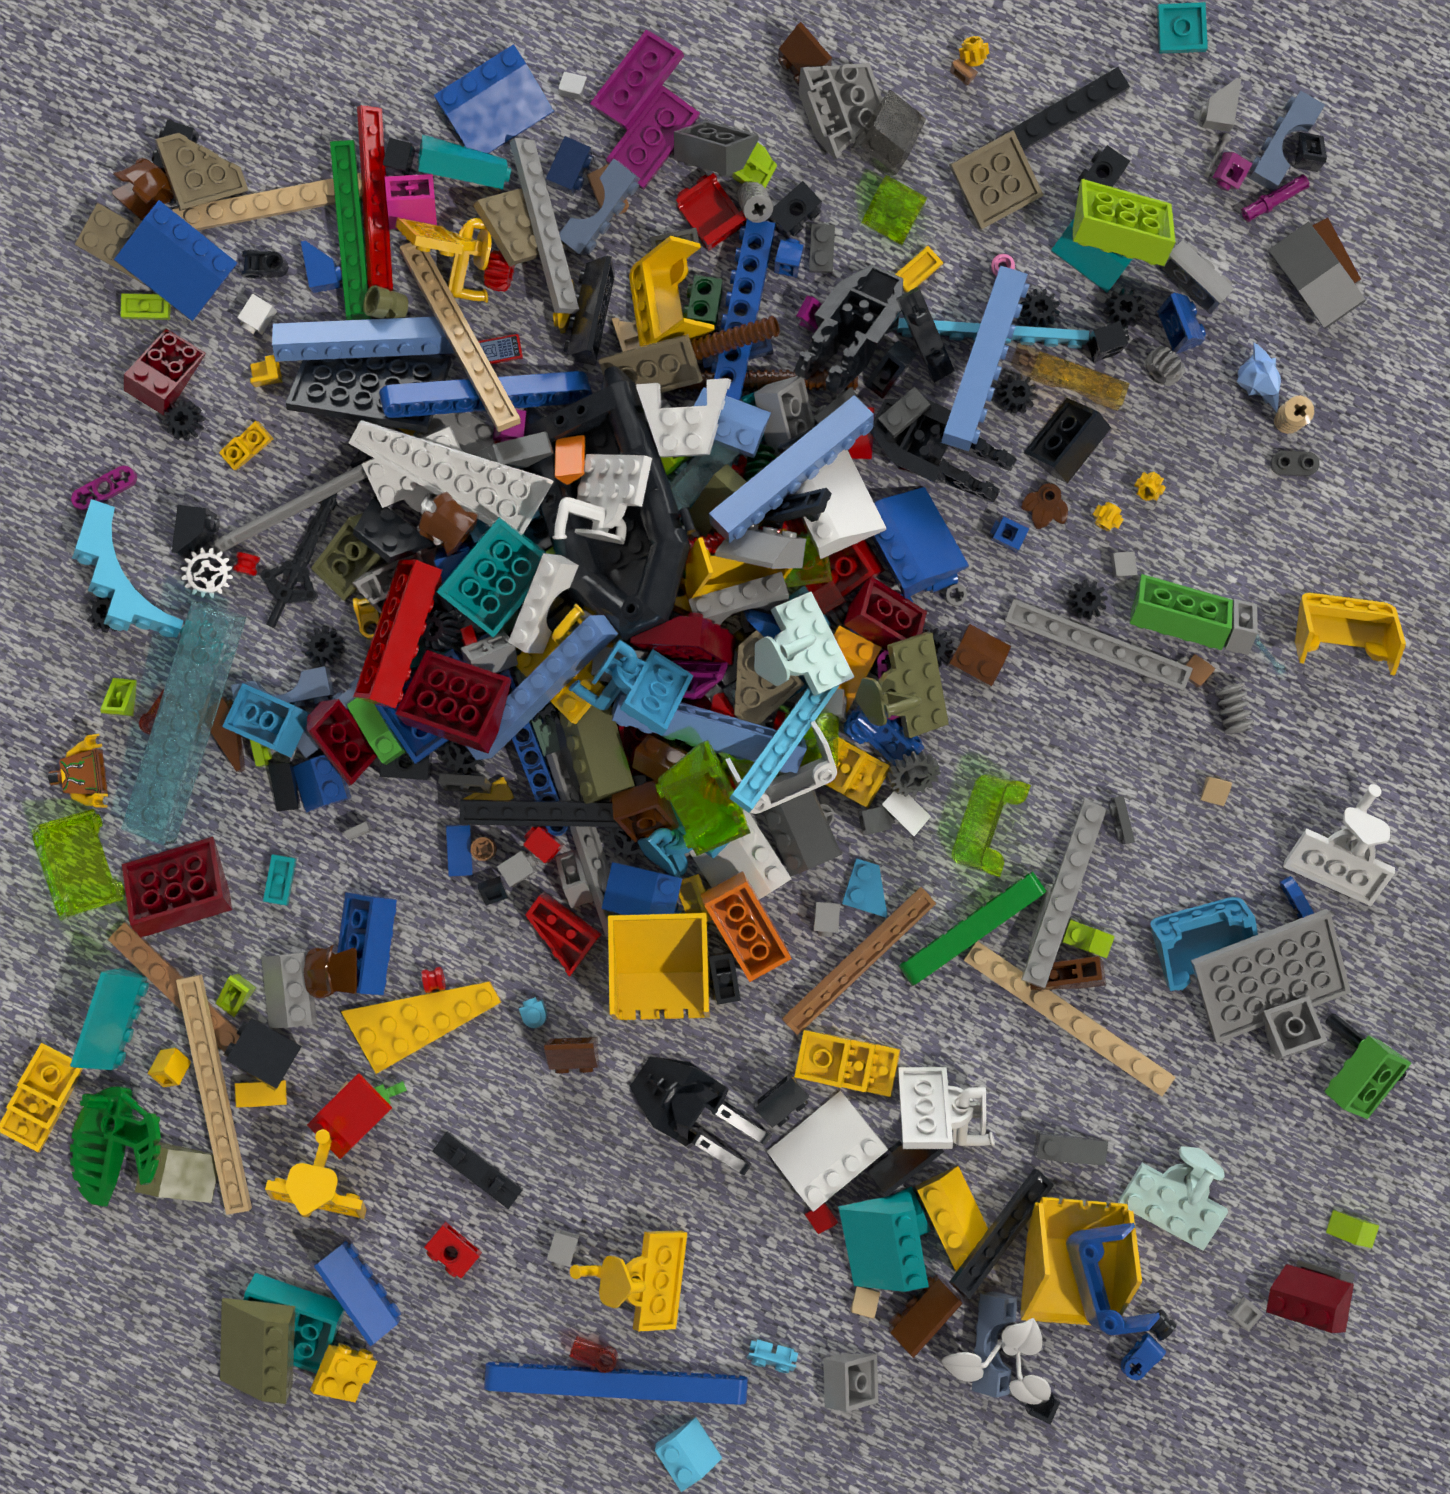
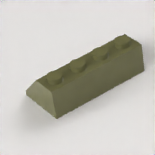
(597, 755)

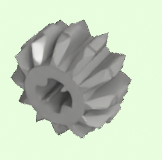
(1165, 366)

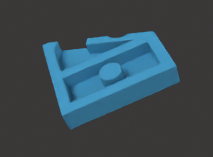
(866, 889)

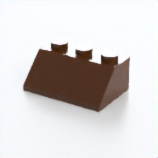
(924, 1315)

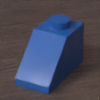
(788, 257)
(321, 269)

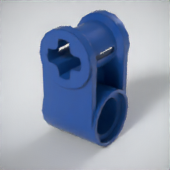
(1144, 1355)

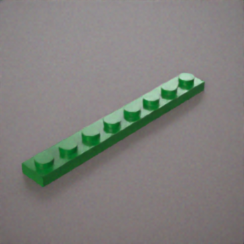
(350, 228)

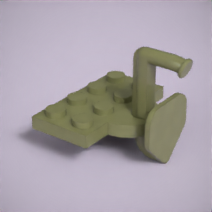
(913, 686)

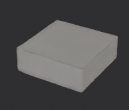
(358, 830)
(1246, 1314)

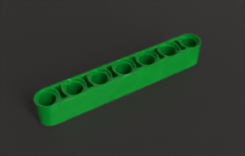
(972, 929)

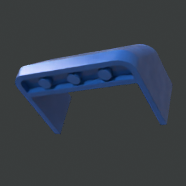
(1085, 1252)

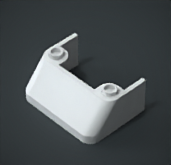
(791, 784)

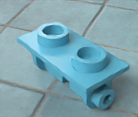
(781, 1360)

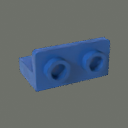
(893, 744)

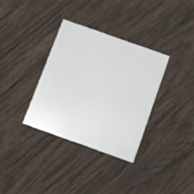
(907, 812)

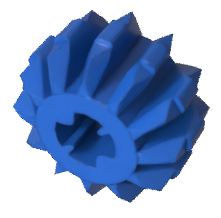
(859, 727)

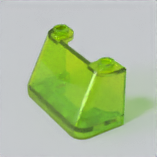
(701, 800)
(980, 822)
(75, 864)

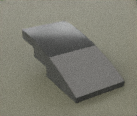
(1317, 275)

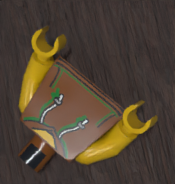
(83, 773)

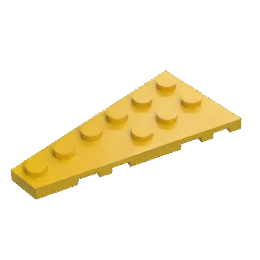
(405, 1025)

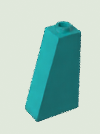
(461, 163)

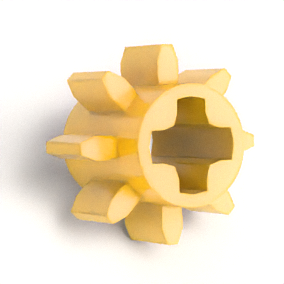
(974, 51)
(1150, 486)
(1108, 516)

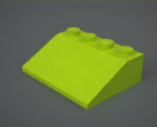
(1123, 223)

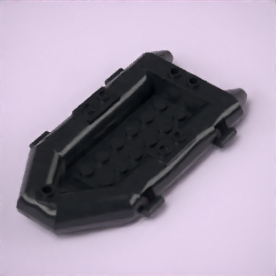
(628, 581)

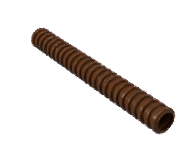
(735, 337)
(759, 379)

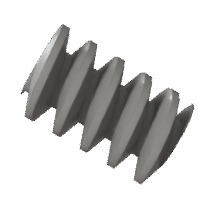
(754, 201)
(1234, 709)

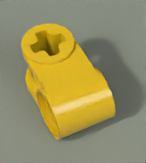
(366, 615)

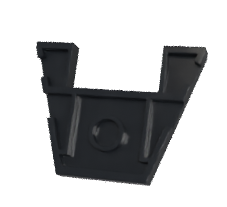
(389, 533)

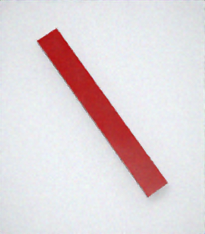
(374, 197)

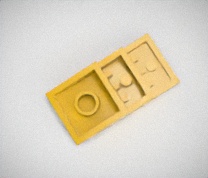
(858, 774)
(847, 1063)
(39, 1098)

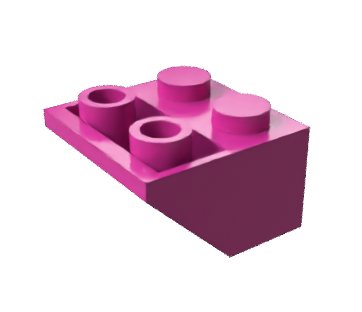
(410, 198)

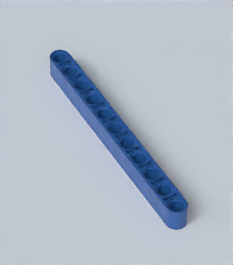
(616, 1384)

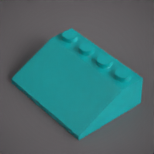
(493, 577)
(110, 1020)
(884, 1243)
(315, 1317)

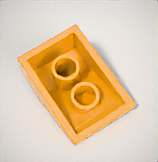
(860, 657)

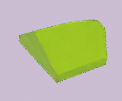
(758, 167)

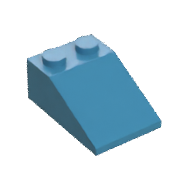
(266, 720)

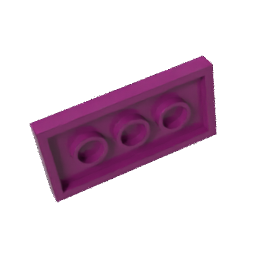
(637, 79)
(651, 136)

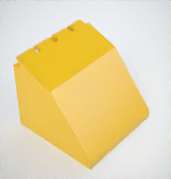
(658, 966)
(1048, 1277)

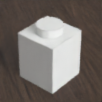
(256, 315)

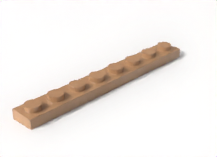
(859, 960)
(164, 977)

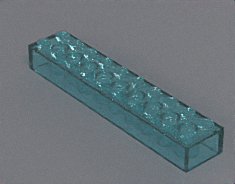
(183, 723)

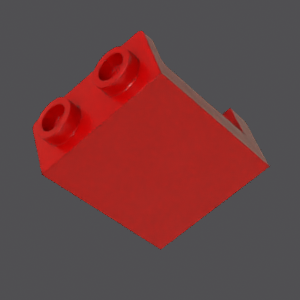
(710, 211)

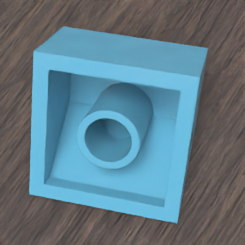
(687, 1454)

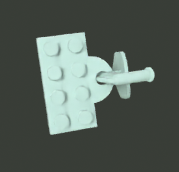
(806, 644)
(1176, 1202)

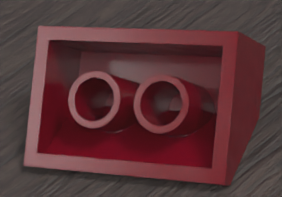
(884, 615)
(340, 739)
(1311, 1299)

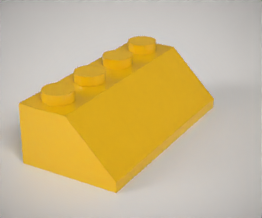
(953, 1213)

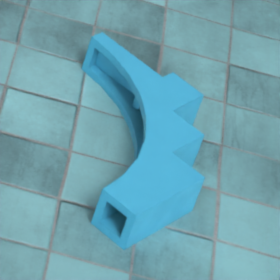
(109, 581)

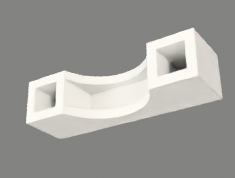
(551, 578)

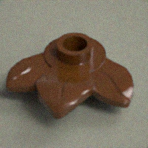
(1045, 509)

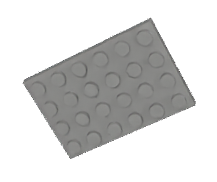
(1270, 972)

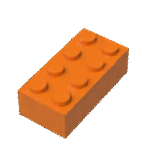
(746, 926)

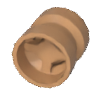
(480, 849)

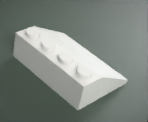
(849, 512)
(746, 854)
(827, 1150)

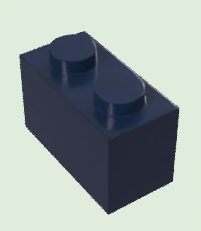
(569, 166)

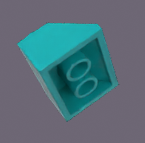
(1093, 263)

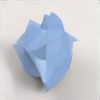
(1261, 376)

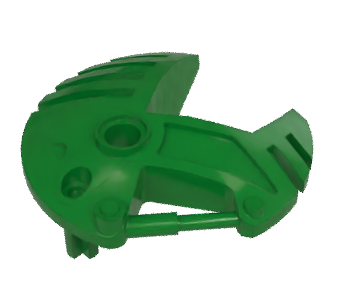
(101, 1140)

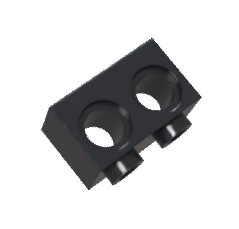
(1107, 341)

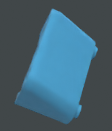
(1198, 932)

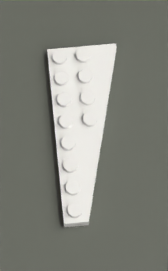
(472, 481)

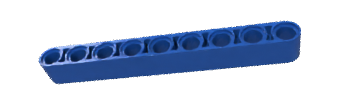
(460, 395)
(532, 769)

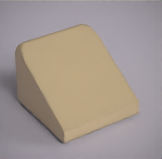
(1215, 791)
(865, 1302)

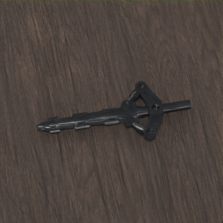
(297, 569)

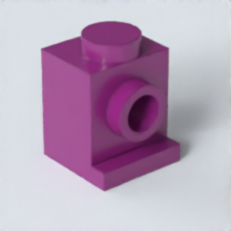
(1238, 170)

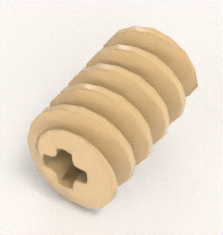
(1294, 414)

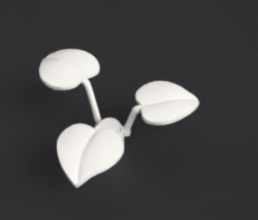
(1015, 1339)

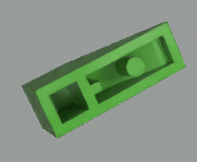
(376, 730)

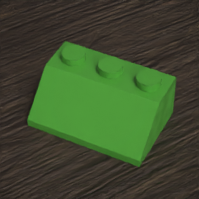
(1367, 1077)

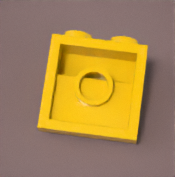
(343, 1372)

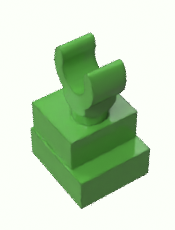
(390, 1091)

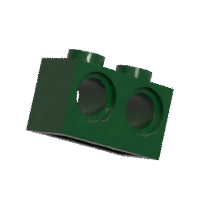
(707, 303)

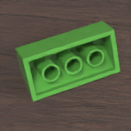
(1182, 612)

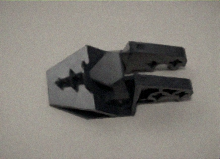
(856, 316)
(920, 451)
(675, 1096)

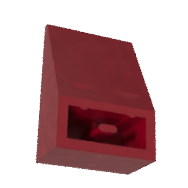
(163, 371)

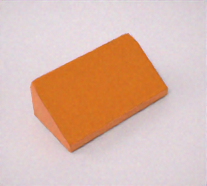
(569, 458)

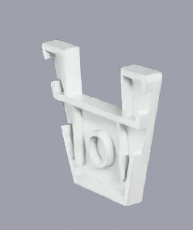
(684, 429)

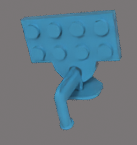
(651, 686)
(673, 846)

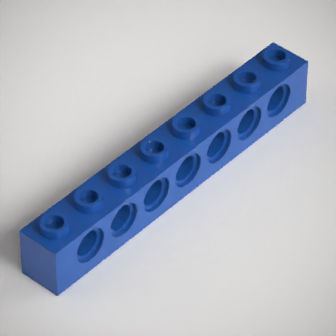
(762, 235)

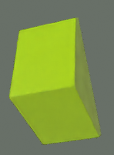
(120, 698)
(235, 994)
(1352, 1229)

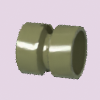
(384, 303)

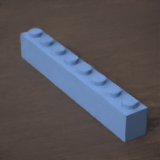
(359, 339)
(984, 359)
(792, 469)
(550, 678)
(725, 733)

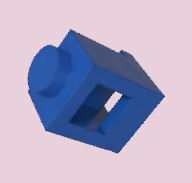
(1017, 531)

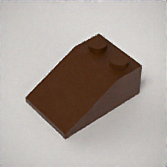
(572, 1054)

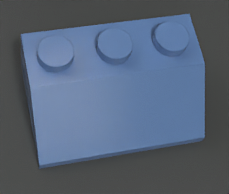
(739, 425)

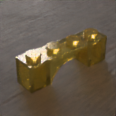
(1065, 374)

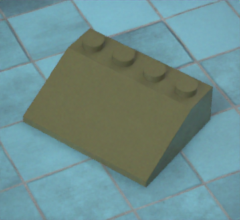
(257, 1348)

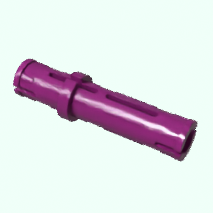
(1267, 202)

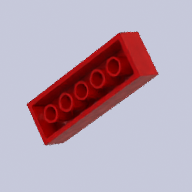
(398, 633)

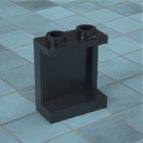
(262, 1053)

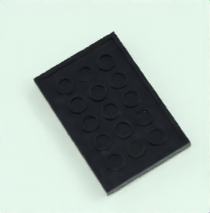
(352, 386)

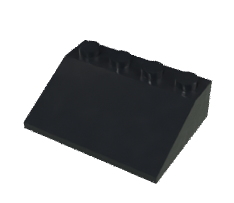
(593, 305)

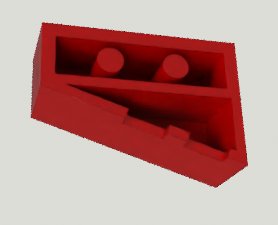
(562, 930)

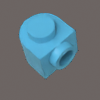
(533, 1012)

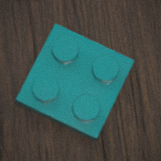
(1182, 28)

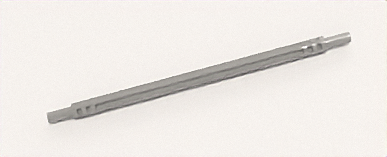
(295, 506)

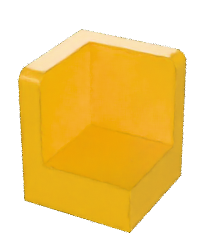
(266, 372)
(169, 1067)

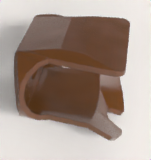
(145, 187)
(448, 523)
(330, 972)

